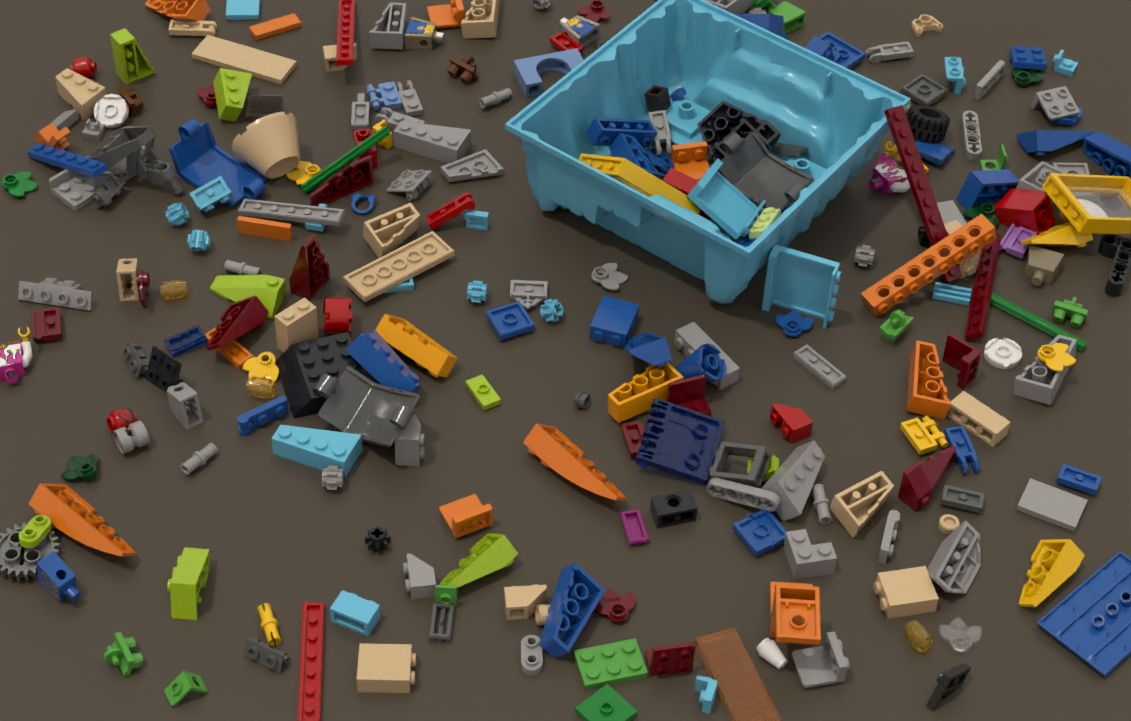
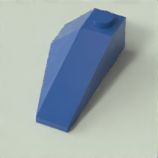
(1049, 140)
(649, 348)

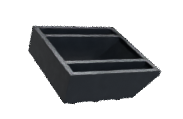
(304, 365)

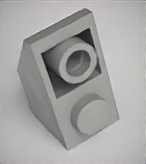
(420, 579)

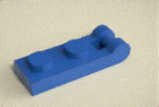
(262, 415)

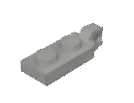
(360, 113)

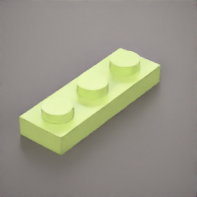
(765, 219)

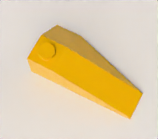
(1060, 235)
(1052, 565)

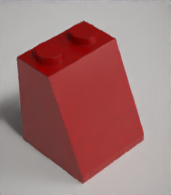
(1026, 209)

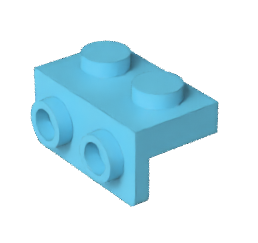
(955, 73)
(211, 194)

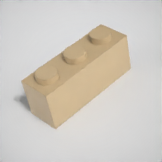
(978, 418)

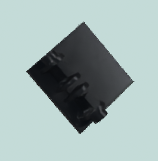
(163, 369)

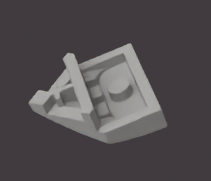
(528, 292)

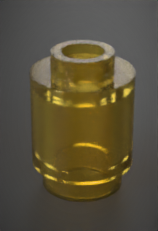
(173, 289)
(260, 387)
(918, 636)

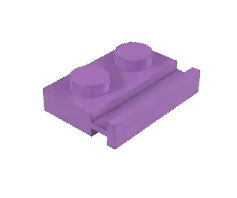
(1012, 241)

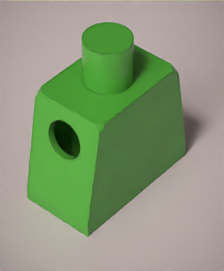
(793, 16)

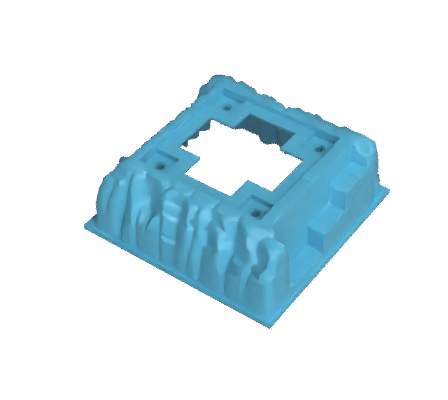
(715, 61)

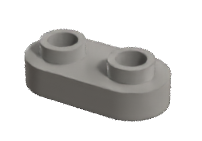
(531, 653)

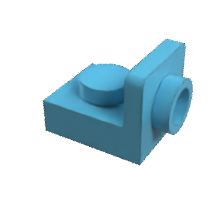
(1063, 65)
(476, 219)
(708, 691)

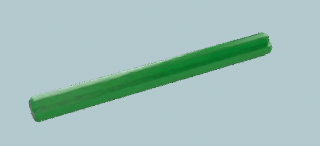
(345, 159)
(1034, 320)

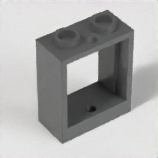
(758, 468)

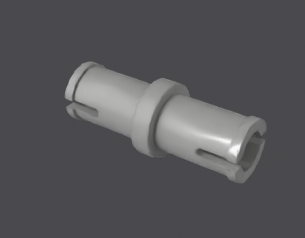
(495, 98)
(242, 268)
(199, 458)
(821, 504)

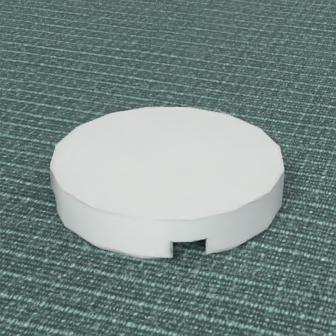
(111, 110)
(1003, 353)

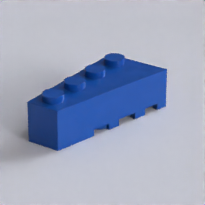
(383, 363)
(570, 609)

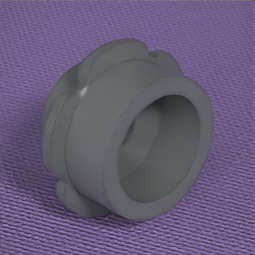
(582, 400)

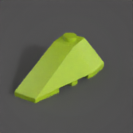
(267, 288)
(486, 556)

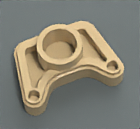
(925, 23)

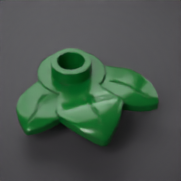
(19, 183)

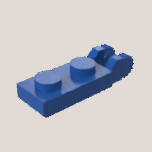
(964, 449)

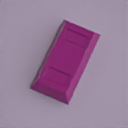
(634, 527)

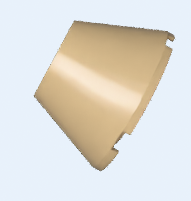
(270, 145)

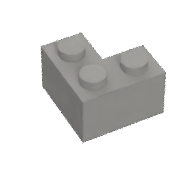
(808, 559)

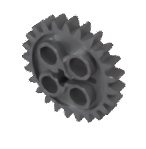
(12, 554)

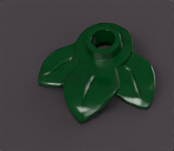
(1026, 76)
(986, 209)
(81, 468)

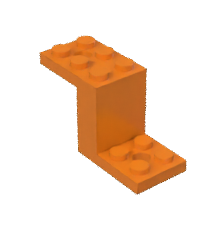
(795, 613)

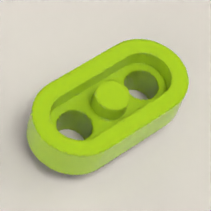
(35, 531)

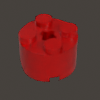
(337, 315)

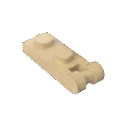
(192, 28)

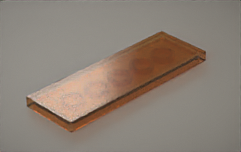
(736, 676)

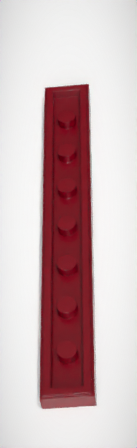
(982, 290)

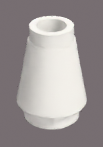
(770, 652)

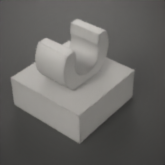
(93, 130)

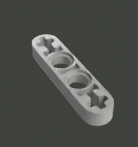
(971, 135)
(763, 499)

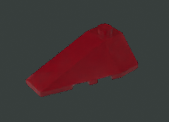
(346, 181)
(310, 270)
(238, 320)
(923, 479)

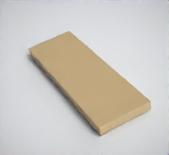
(244, 59)
(398, 266)

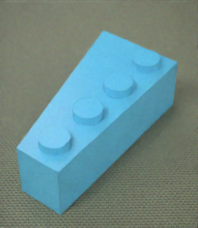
(317, 447)

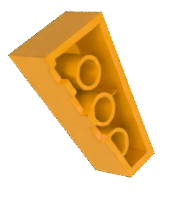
(416, 345)
(637, 396)

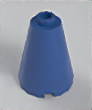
(705, 362)

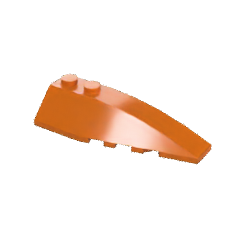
(568, 460)
(77, 519)

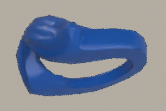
(355, 197)

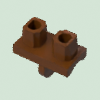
(465, 67)
(131, 99)

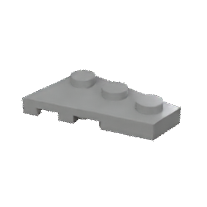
(472, 166)

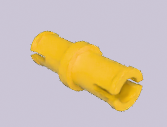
(269, 624)

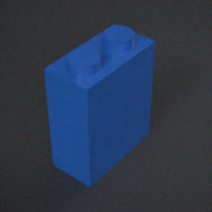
(614, 321)

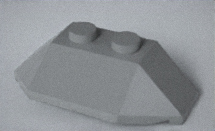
(957, 560)

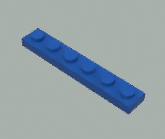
(67, 160)

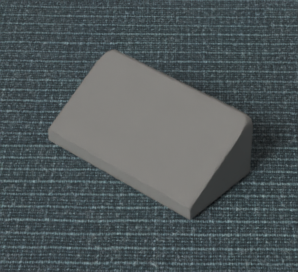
(66, 119)

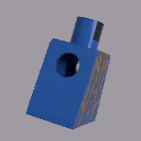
(57, 578)

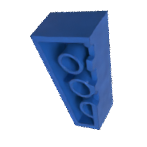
(1109, 153)

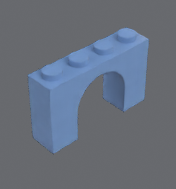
(528, 69)

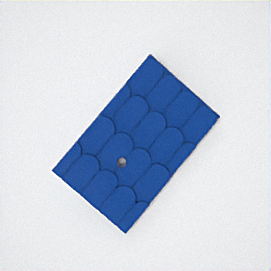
(1096, 618)

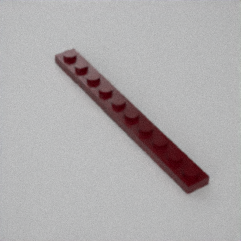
(918, 181)

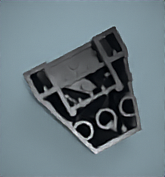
(728, 119)

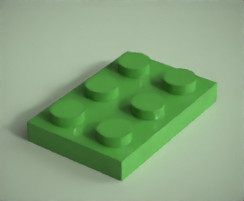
(610, 664)

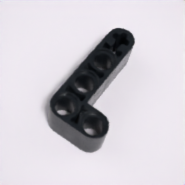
(1119, 249)

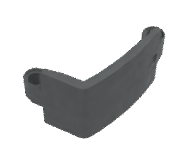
(760, 173)
(365, 407)

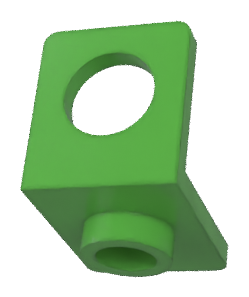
(999, 163)
(446, 594)
(182, 686)

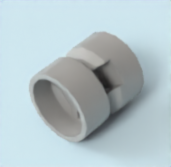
(130, 437)

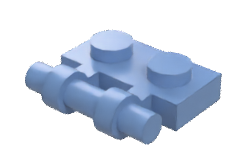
(388, 93)

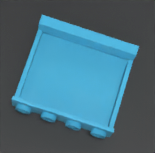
(725, 202)
(801, 283)

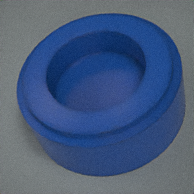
(678, 94)

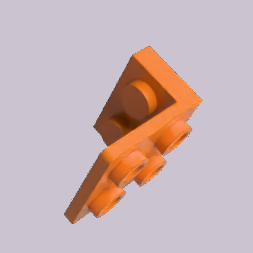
(447, 15)
(690, 159)
(467, 515)

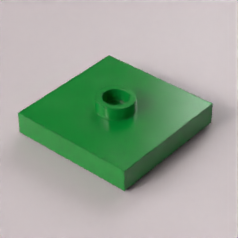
(606, 706)

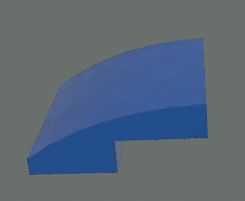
(934, 152)

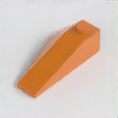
(180, 8)

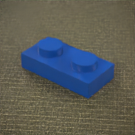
(1079, 479)

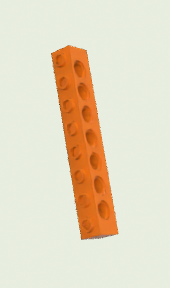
(956, 248)

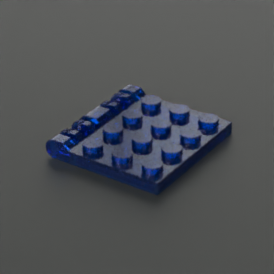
(682, 441)

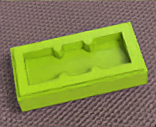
(483, 392)

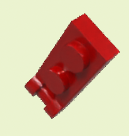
(450, 210)

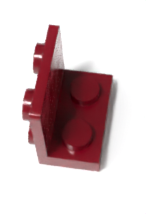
(963, 358)
(689, 394)
(670, 659)

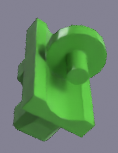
(1070, 310)
(895, 325)
(120, 654)

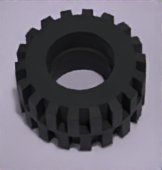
(928, 123)

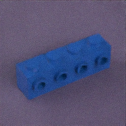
(605, 130)

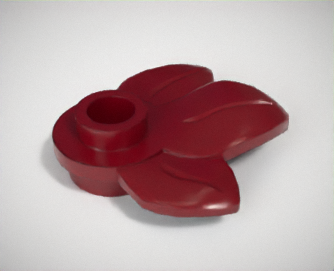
(594, 11)
(208, 96)
(143, 281)
(616, 607)

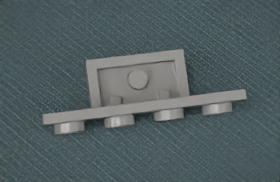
(56, 293)

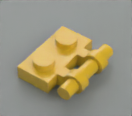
(919, 436)

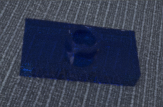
(185, 340)

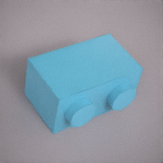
(355, 613)

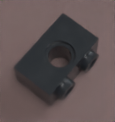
(673, 509)

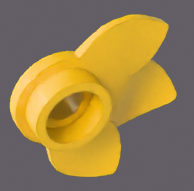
(304, 172)
(1056, 356)
(262, 369)

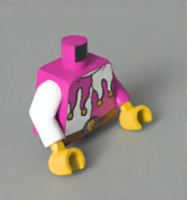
(889, 173)
(15, 358)

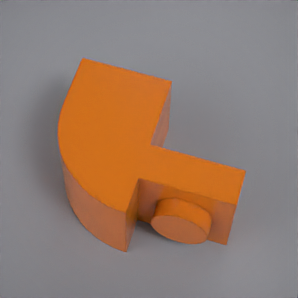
(53, 137)

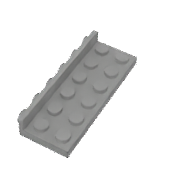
(77, 189)

